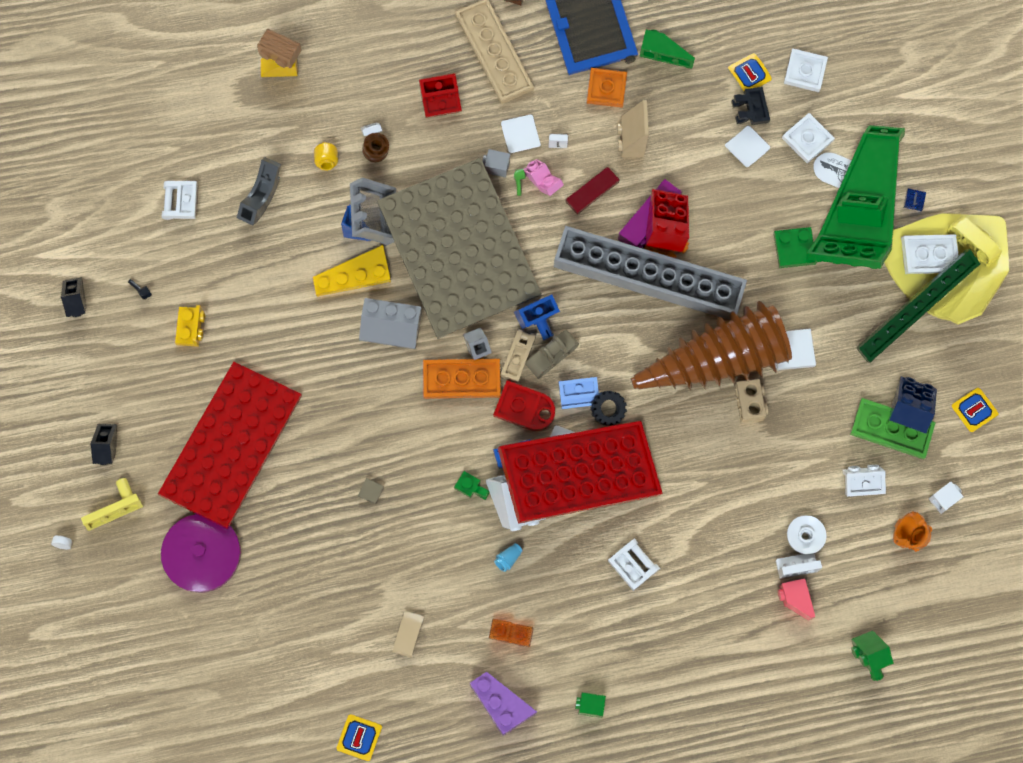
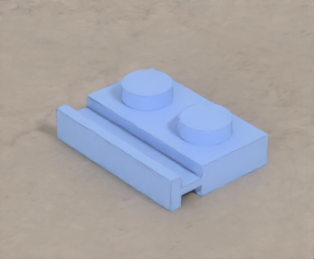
(578, 392)

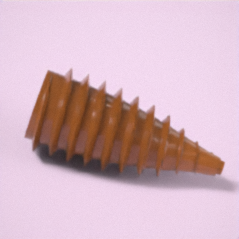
(723, 352)

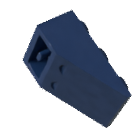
(913, 404)

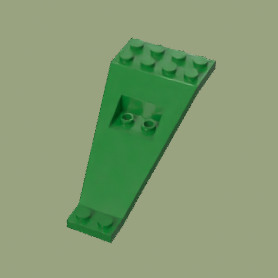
(863, 212)

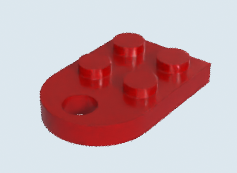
(522, 407)

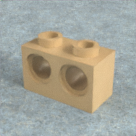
(745, 401)

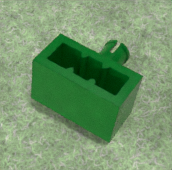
(872, 653)

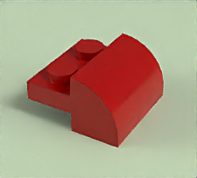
(440, 95)

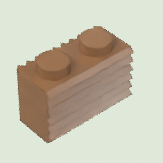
(278, 48)

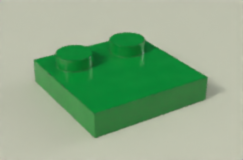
(793, 247)

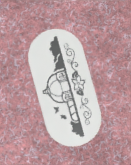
(831, 168)

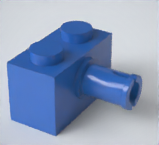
(537, 314)

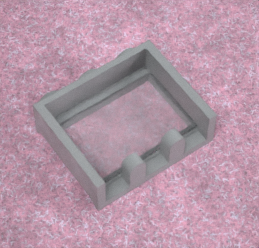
(365, 212)

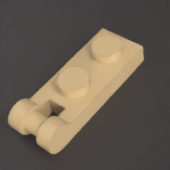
(518, 356)

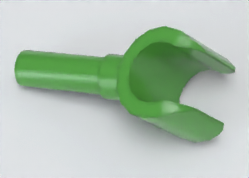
(519, 175)

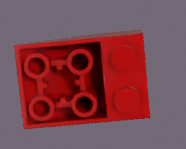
(668, 221)

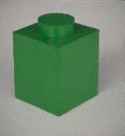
(590, 705)

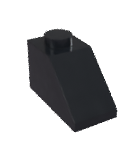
(73, 297)
(104, 444)

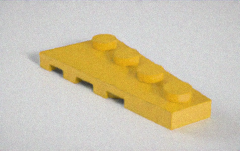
(356, 273)

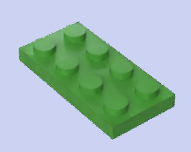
(874, 425)

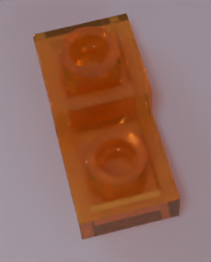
(511, 633)

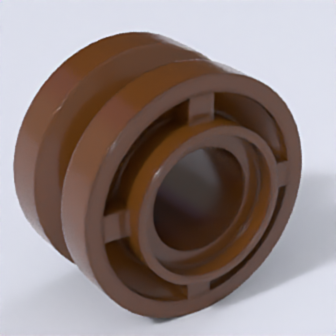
(378, 140)

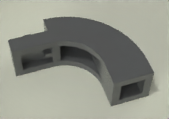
(260, 196)

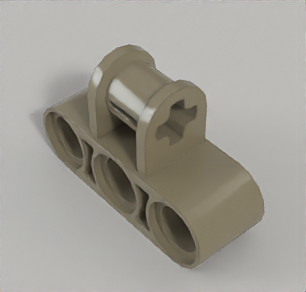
(552, 354)

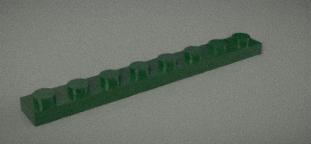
(918, 305)

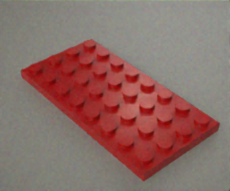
(230, 445)
(579, 471)

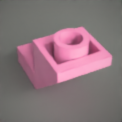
(542, 178)

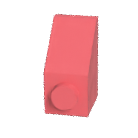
(797, 598)

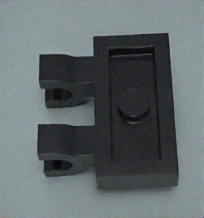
(756, 106)

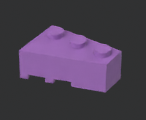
(501, 704)

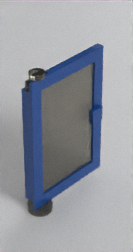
(591, 33)

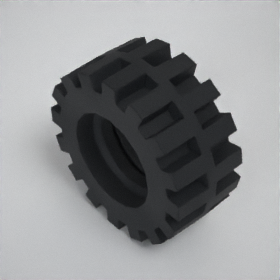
(620, 408)

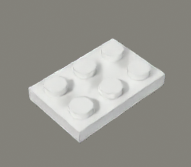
(928, 253)

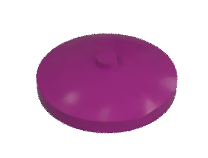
(200, 554)

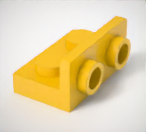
(189, 326)

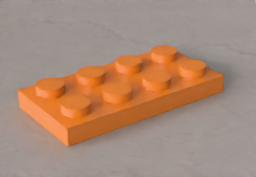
(461, 378)

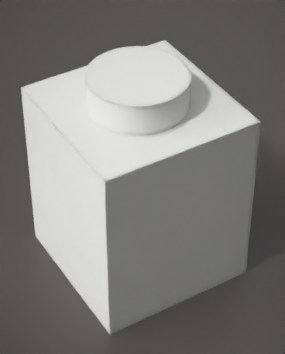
(946, 497)

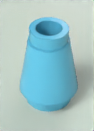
(508, 557)

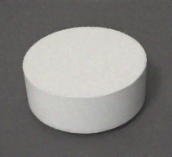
(61, 542)

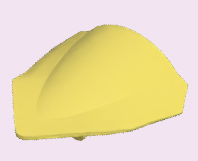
(988, 242)

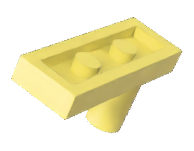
(128, 504)

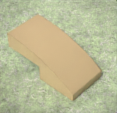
(408, 634)

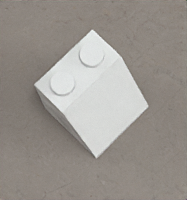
(502, 500)

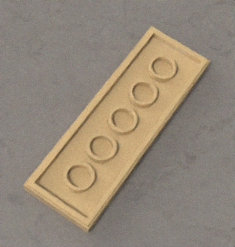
(494, 51)

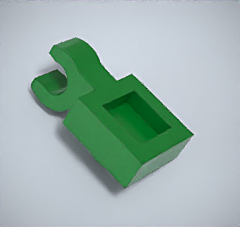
(469, 485)

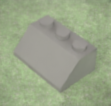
(390, 323)

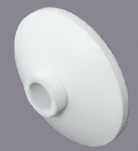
(810, 526)

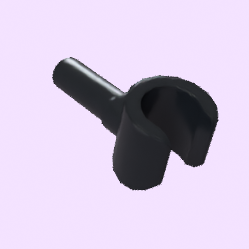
(143, 292)

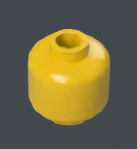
(325, 156)

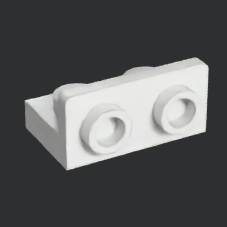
(864, 480)
(797, 565)

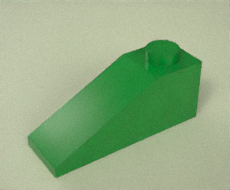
(663, 49)

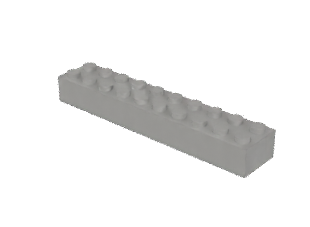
(649, 273)

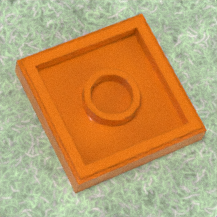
(606, 87)

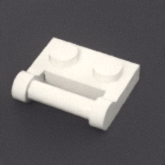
(185, 202)
(629, 569)

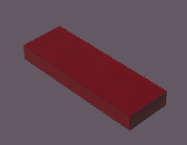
(592, 190)

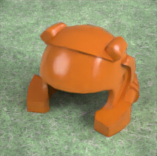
(912, 532)

